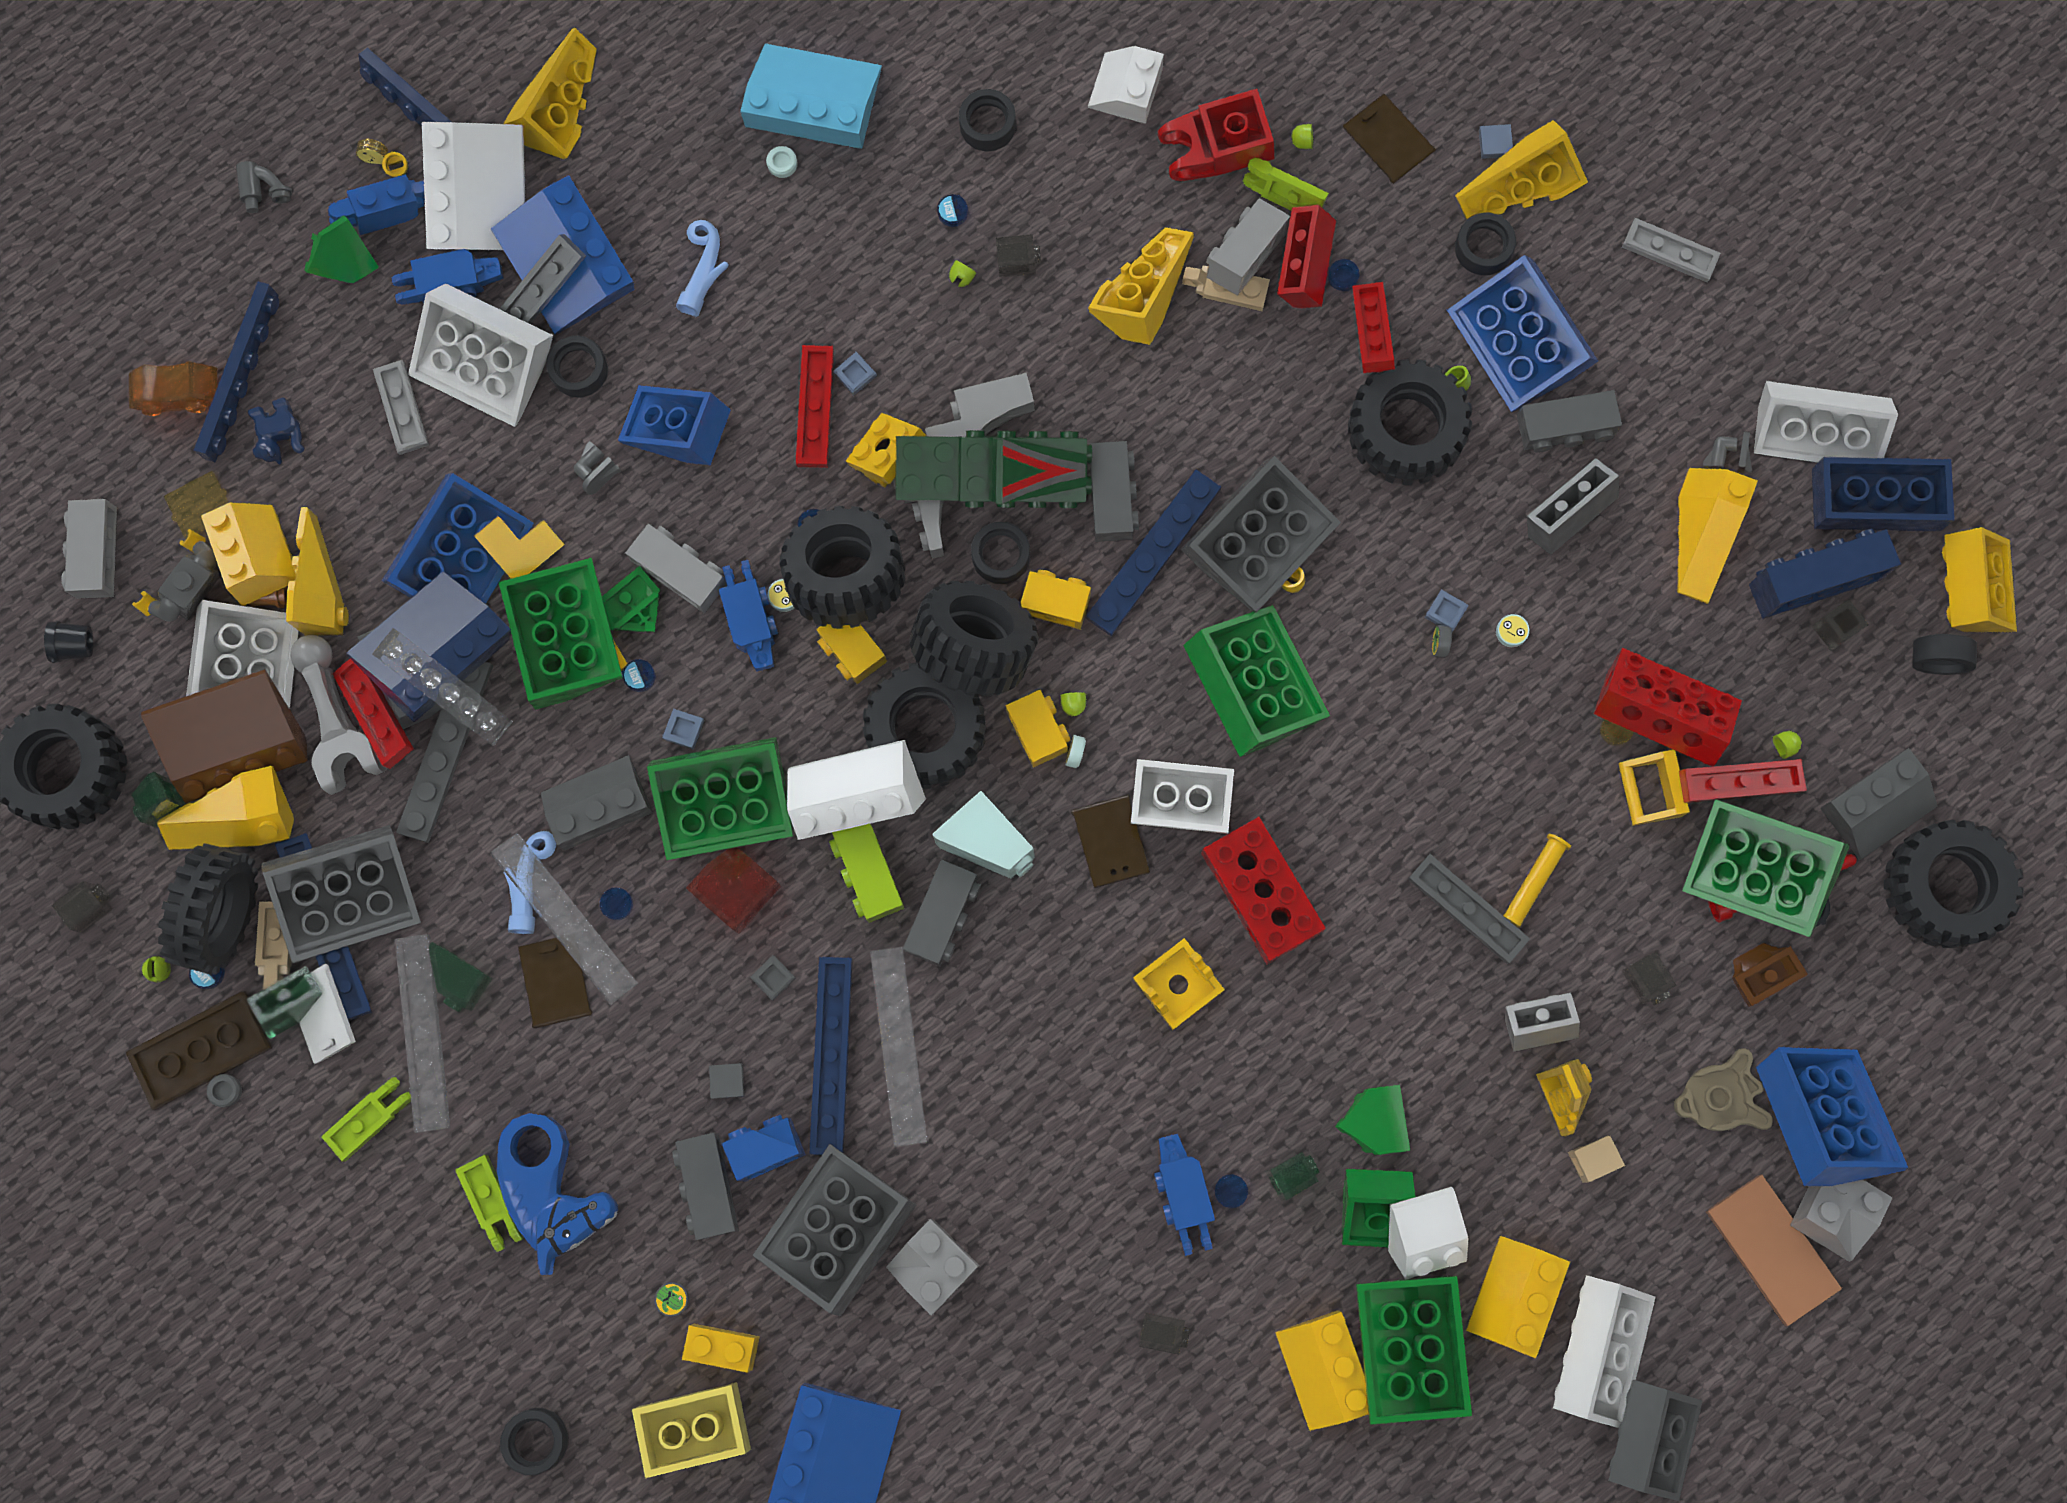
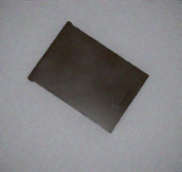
(1389, 138)
(1110, 841)
(553, 983)

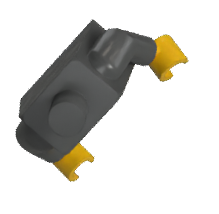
(186, 583)

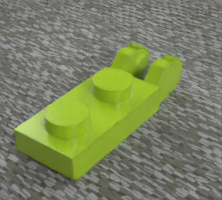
(1281, 186)
(364, 1121)
(486, 1199)

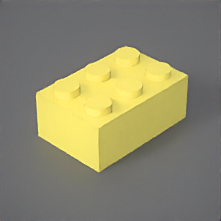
(691, 1430)

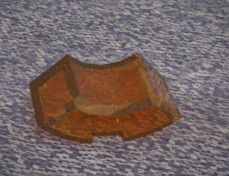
(172, 388)

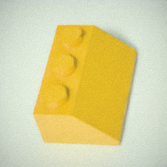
(249, 550)
(1979, 581)
(1518, 1296)
(1325, 1370)

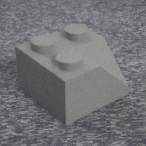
(1841, 1215)
(932, 1266)

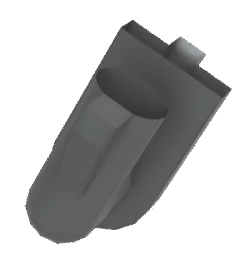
(1721, 445)
(601, 475)

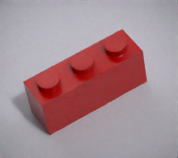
(1306, 256)

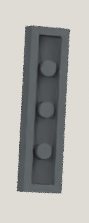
(544, 280)
(1469, 909)

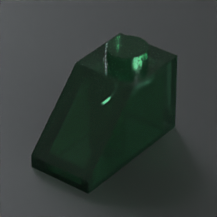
(155, 799)
(457, 979)
(285, 1002)
(1293, 1175)

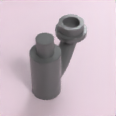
(249, 185)

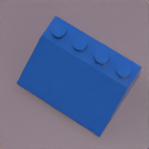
(533, 229)
(1522, 334)
(446, 541)
(1830, 1115)
(834, 1449)

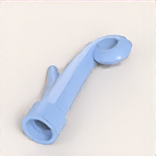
(705, 274)
(522, 912)

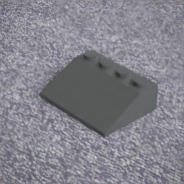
(1261, 534)
(340, 893)
(834, 1230)

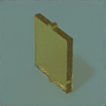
(195, 500)

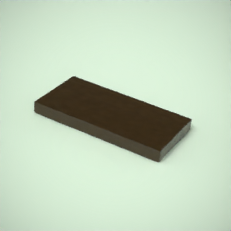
(198, 1050)

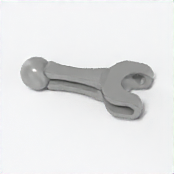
(338, 735)

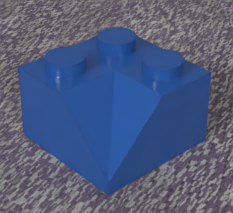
(763, 1150)

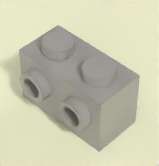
(1542, 1022)

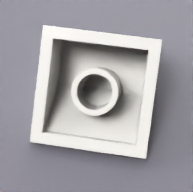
(1127, 83)
(1427, 1233)

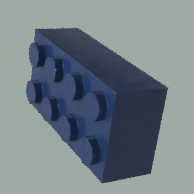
(1882, 494)
(1824, 573)

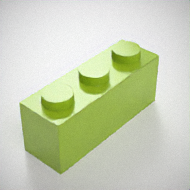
(866, 872)

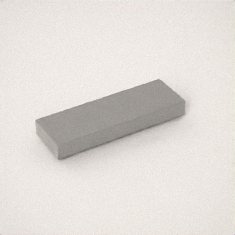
(1671, 250)
(400, 407)

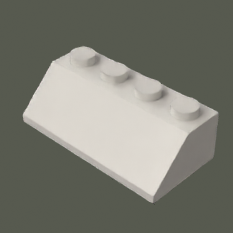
(1822, 423)
(853, 790)
(1603, 1351)

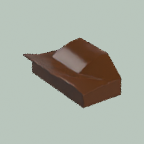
(1765, 972)

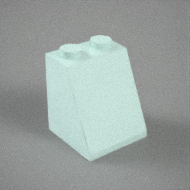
(985, 838)

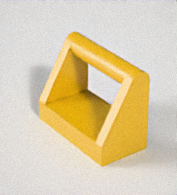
(1670, 781)

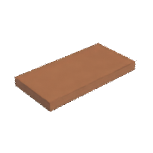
(1773, 1251)

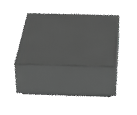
(773, 977)
(726, 1081)

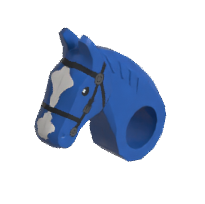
(534, 1197)

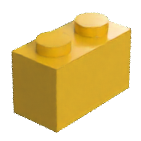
(1056, 598)
(853, 649)
(1037, 727)
(720, 1348)

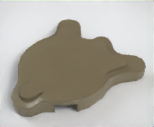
(1723, 1096)

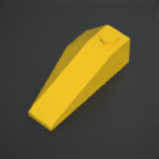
(1532, 169)
(1142, 293)
(1709, 518)
(239, 814)

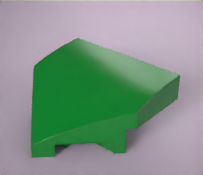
(340, 253)
(633, 603)
(1377, 1121)

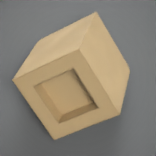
(1596, 1159)

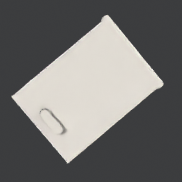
(326, 1022)

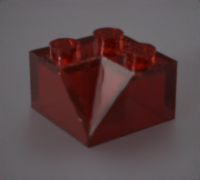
(734, 888)

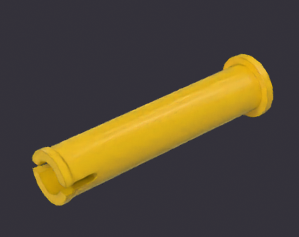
(1536, 879)

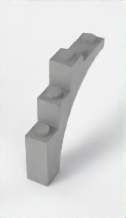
(978, 408)

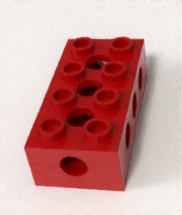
(1668, 707)
(1269, 869)

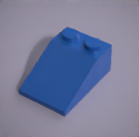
(675, 423)

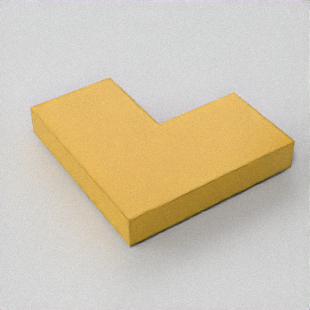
(517, 555)

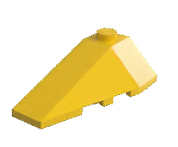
(553, 98)
(314, 596)
(1566, 1093)

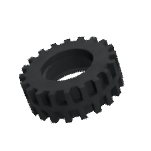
(208, 908)

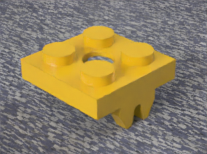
(880, 465)
(1185, 962)

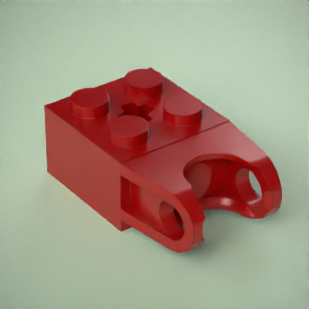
(1220, 137)

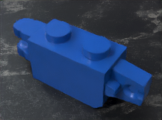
(380, 204)
(451, 268)
(747, 617)
(1185, 1192)

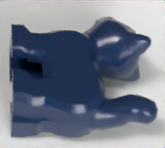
(275, 428)

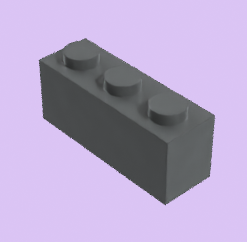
(1569, 421)
(1113, 491)
(1573, 506)
(942, 913)
(705, 1186)

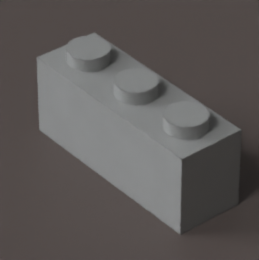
(1247, 246)
(90, 548)
(677, 567)

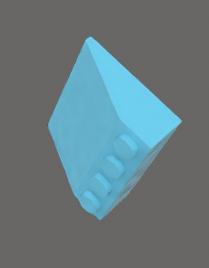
(810, 95)

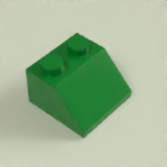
(1368, 1202)

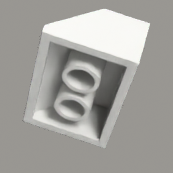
(1182, 796)

